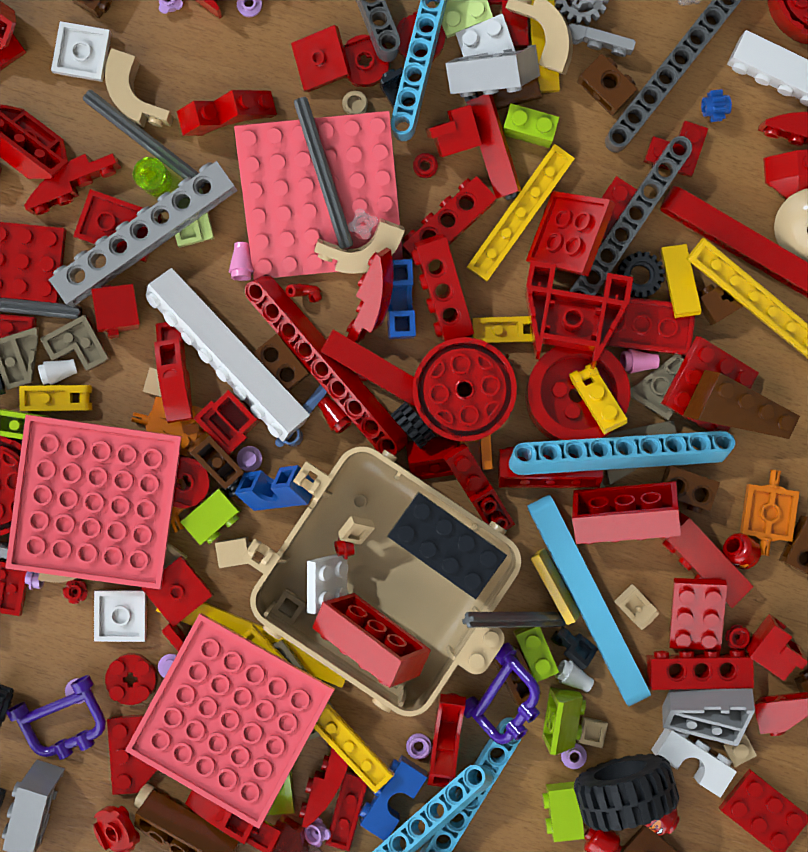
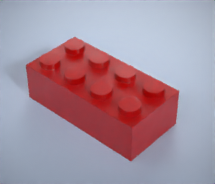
(626, 513)
(371, 639)

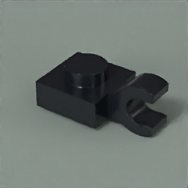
(577, 647)

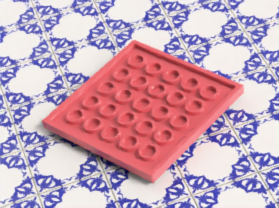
(285, 198)
(93, 501)
(230, 720)

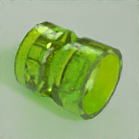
(152, 176)

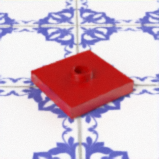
(321, 58)
(180, 592)

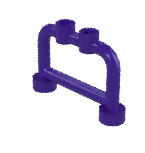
(526, 711)
(63, 747)

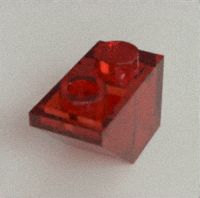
(292, 837)

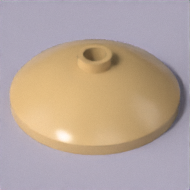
(792, 224)

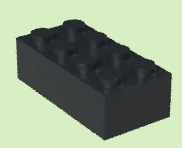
(447, 545)

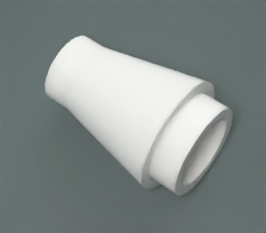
(55, 371)
(573, 676)

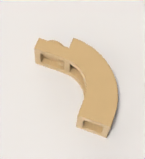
(558, 37)
(120, 78)
(356, 259)

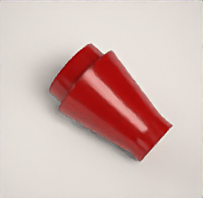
(334, 415)

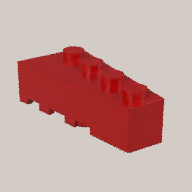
(706, 560)

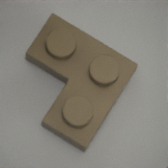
(77, 337)

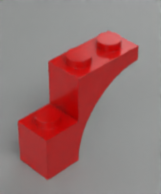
(233, 107)
(446, 739)

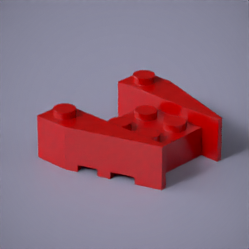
(572, 317)

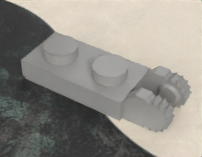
(597, 39)

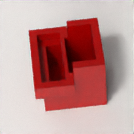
(457, 134)
(115, 309)
(227, 421)
(775, 649)

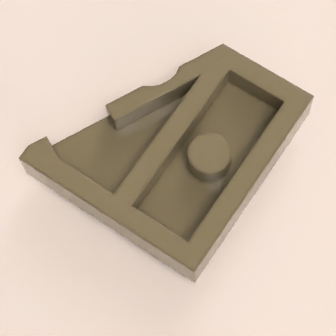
(18, 357)

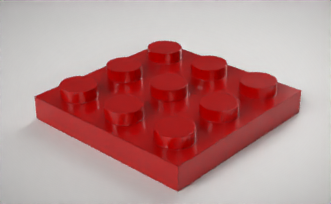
(571, 232)
(28, 261)
(699, 358)

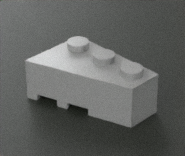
(31, 808)

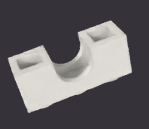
(713, 771)

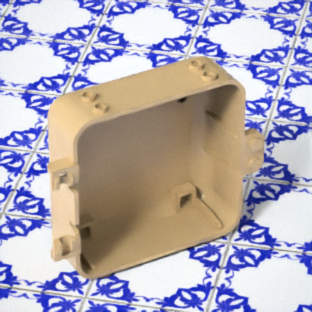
(381, 574)

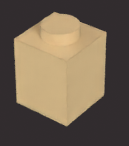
(231, 551)

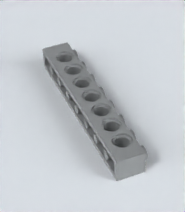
(137, 248)

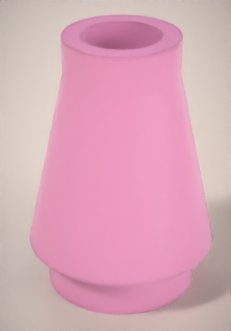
(241, 264)
(637, 361)

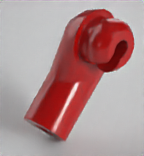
(301, 290)

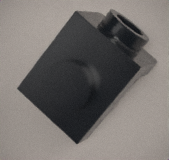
(390, 84)

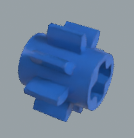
(716, 105)

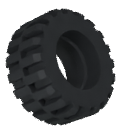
(626, 792)

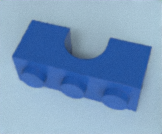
(400, 310)
(265, 493)
(378, 815)

